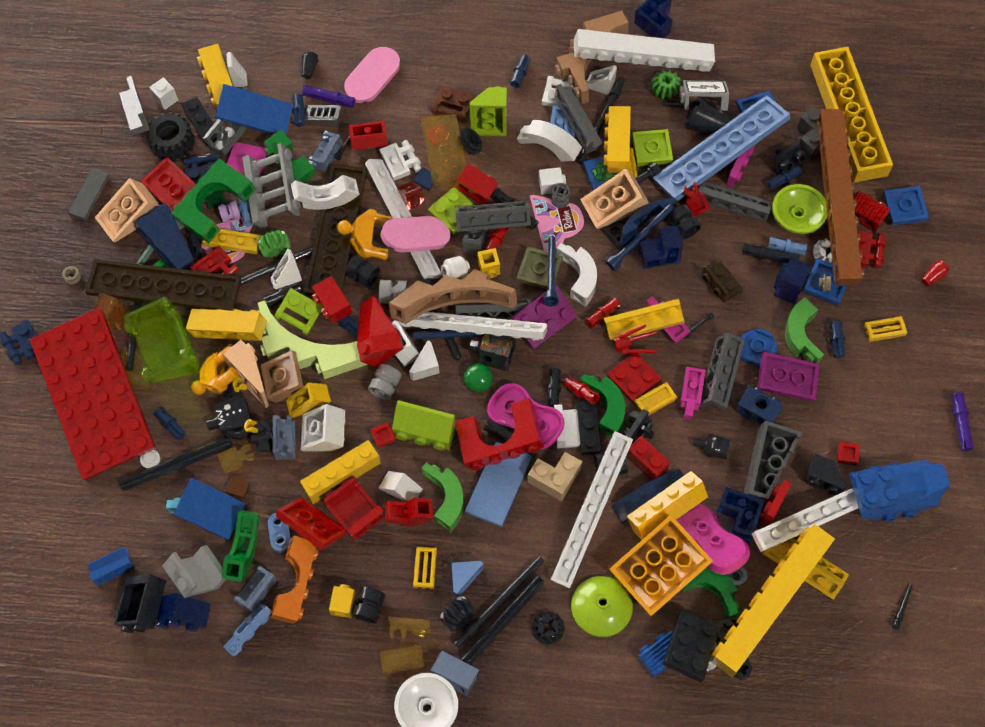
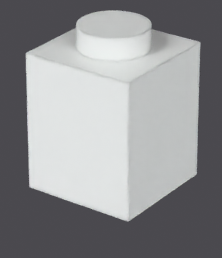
(163, 93)
(549, 178)

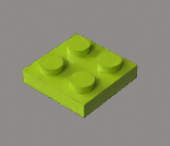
(652, 147)
(445, 208)

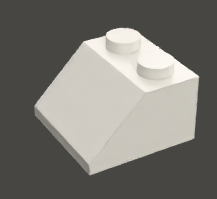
(323, 429)

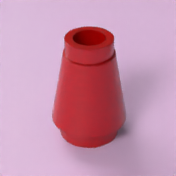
(935, 273)

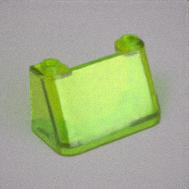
(162, 341)

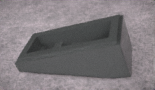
(333, 121)

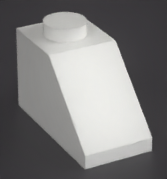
(409, 352)

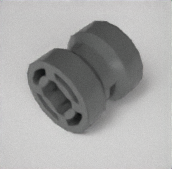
(560, 195)

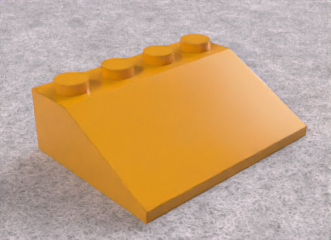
(660, 565)

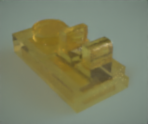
(417, 626)
(402, 659)

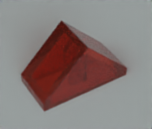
(411, 194)

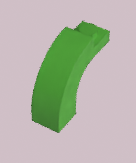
(795, 332)
(452, 508)

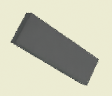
(89, 194)

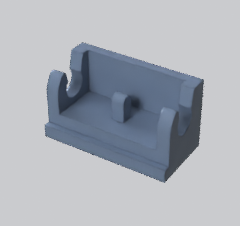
(326, 151)
(284, 438)
(256, 589)
(456, 672)

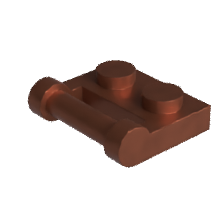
(454, 99)

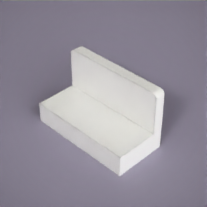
(570, 433)

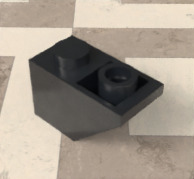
(825, 474)

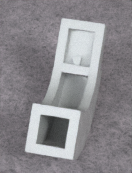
(552, 137)
(325, 196)
(585, 266)

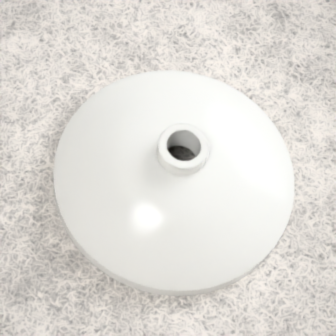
(426, 690)

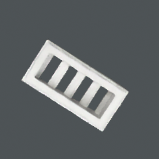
(236, 71)

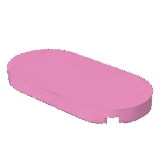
(372, 74)
(415, 234)

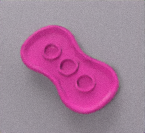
(500, 411)
(724, 548)

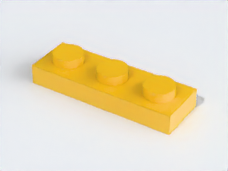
(235, 241)

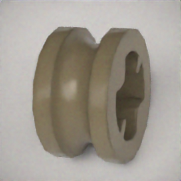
(71, 280)

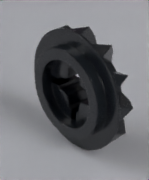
(476, 143)
(549, 637)

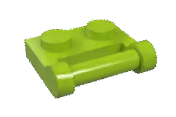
(301, 306)

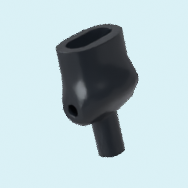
(713, 446)

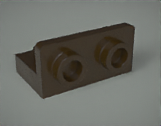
(721, 281)

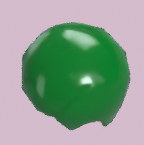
(478, 378)

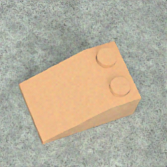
(614, 200)
(125, 209)
(244, 360)

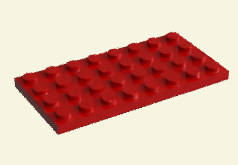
(92, 394)

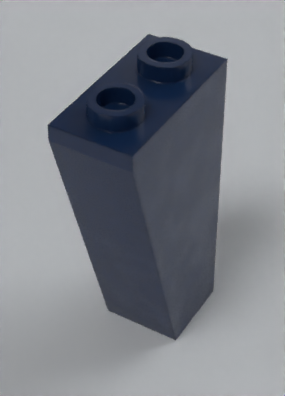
(165, 238)

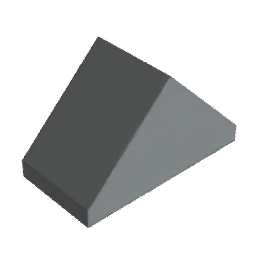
(473, 242)

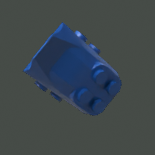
(899, 489)

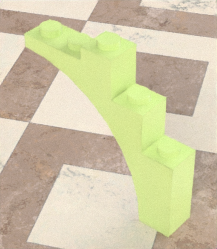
(329, 359)

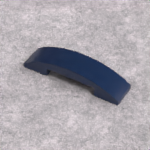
(642, 216)
(644, 494)

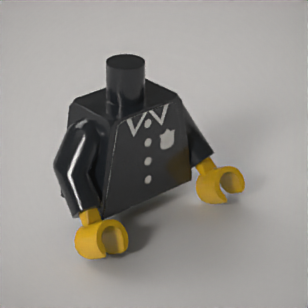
(233, 414)

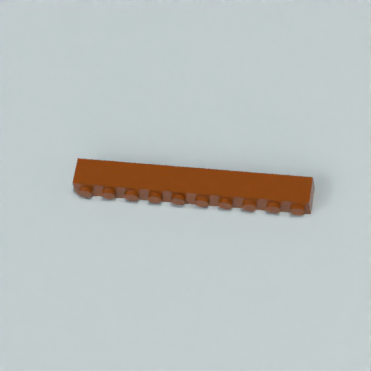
(839, 198)

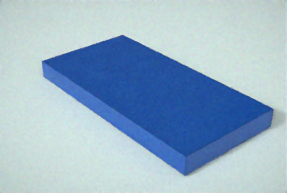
(253, 110)

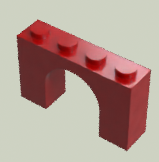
(525, 439)

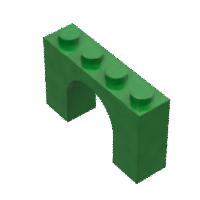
(218, 178)

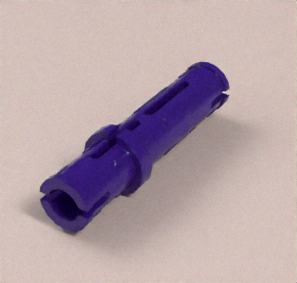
(332, 97)
(961, 414)

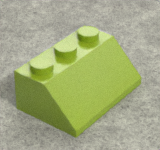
(489, 112)
(423, 425)

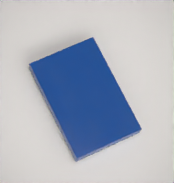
(208, 509)

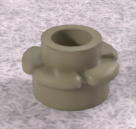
(825, 283)

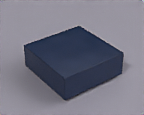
(424, 179)

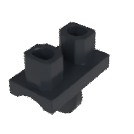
(787, 157)
(641, 426)
(263, 436)

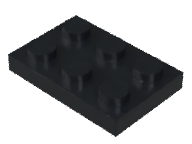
(691, 645)

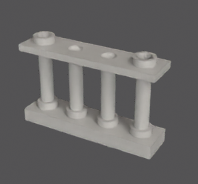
(258, 198)

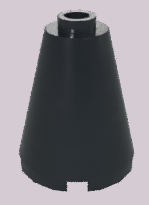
(705, 117)

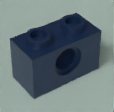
(748, 408)

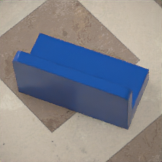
(110, 566)

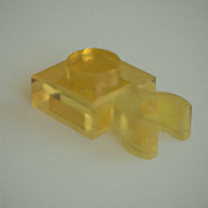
(232, 459)

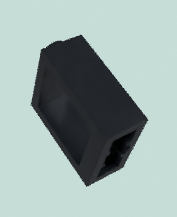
(140, 603)

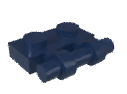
(196, 172)
(22, 334)

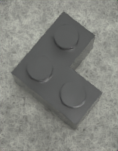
(809, 127)

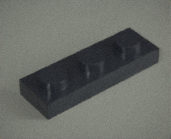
(199, 118)
(588, 427)

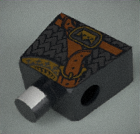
(495, 350)

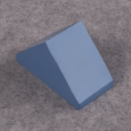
(464, 574)

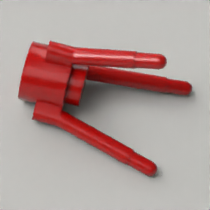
(623, 342)

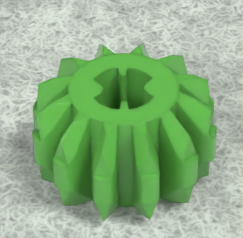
(666, 84)
(274, 243)

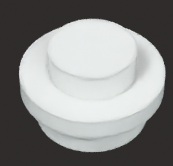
(150, 459)

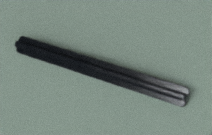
(175, 463)
(503, 620)

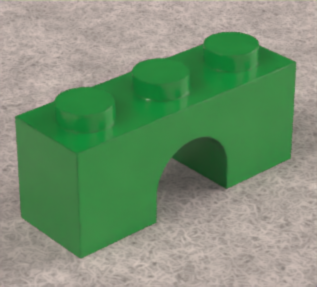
(302, 168)

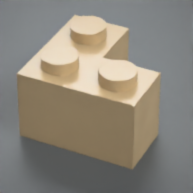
(555, 480)

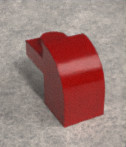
(410, 513)

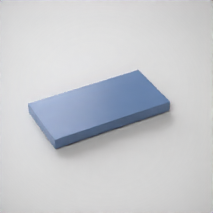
(498, 489)

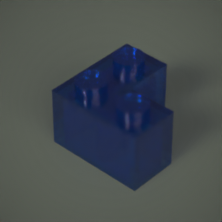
(653, 18)
(662, 250)
(791, 280)
(744, 509)
(182, 611)

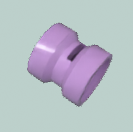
(233, 209)

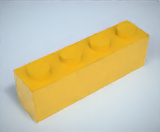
(214, 72)
(618, 139)
(226, 324)
(333, 474)
(673, 501)

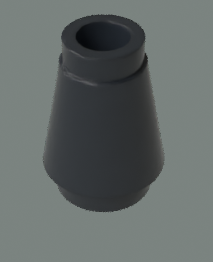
(309, 63)

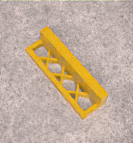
(654, 317)
(822, 575)

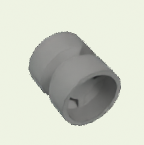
(390, 290)
(385, 380)

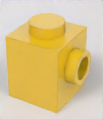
(489, 262)
(342, 601)

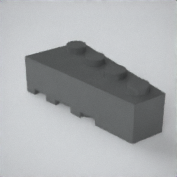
(769, 458)

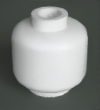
(455, 267)

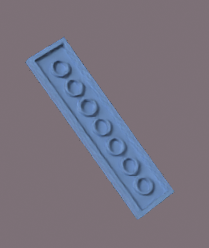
(722, 147)

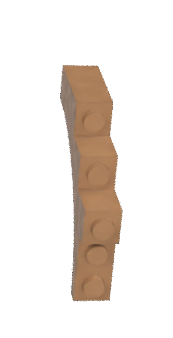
(574, 68)
(448, 291)

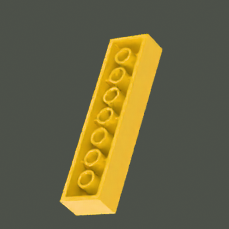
(844, 90)
(775, 596)

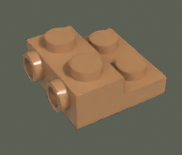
(281, 376)

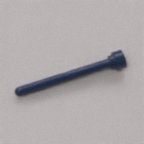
(615, 261)
(551, 297)
(443, 334)

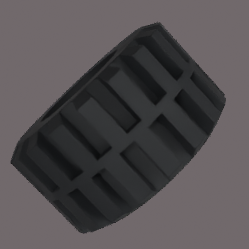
(165, 126)

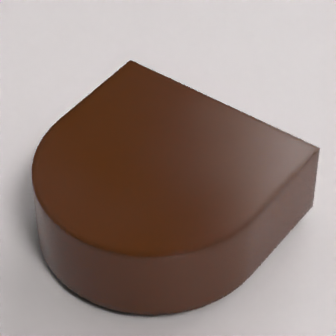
(238, 487)

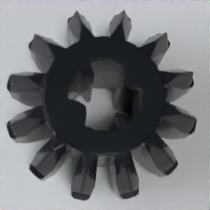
(457, 613)

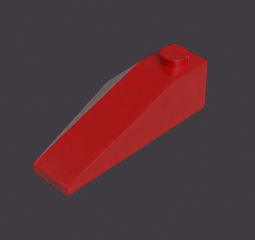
(376, 334)

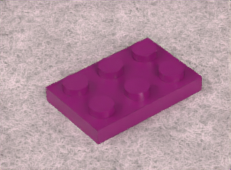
(555, 316)
(788, 376)

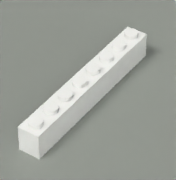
(643, 50)

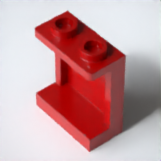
(353, 508)

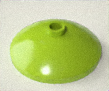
(803, 201)
(598, 619)

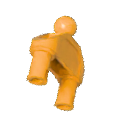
(362, 233)
(214, 375)

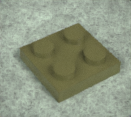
(535, 268)

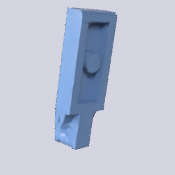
(247, 629)

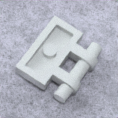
(395, 162)

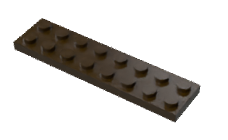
(332, 249)
(152, 283)

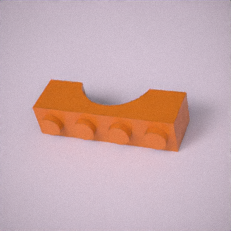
(288, 605)

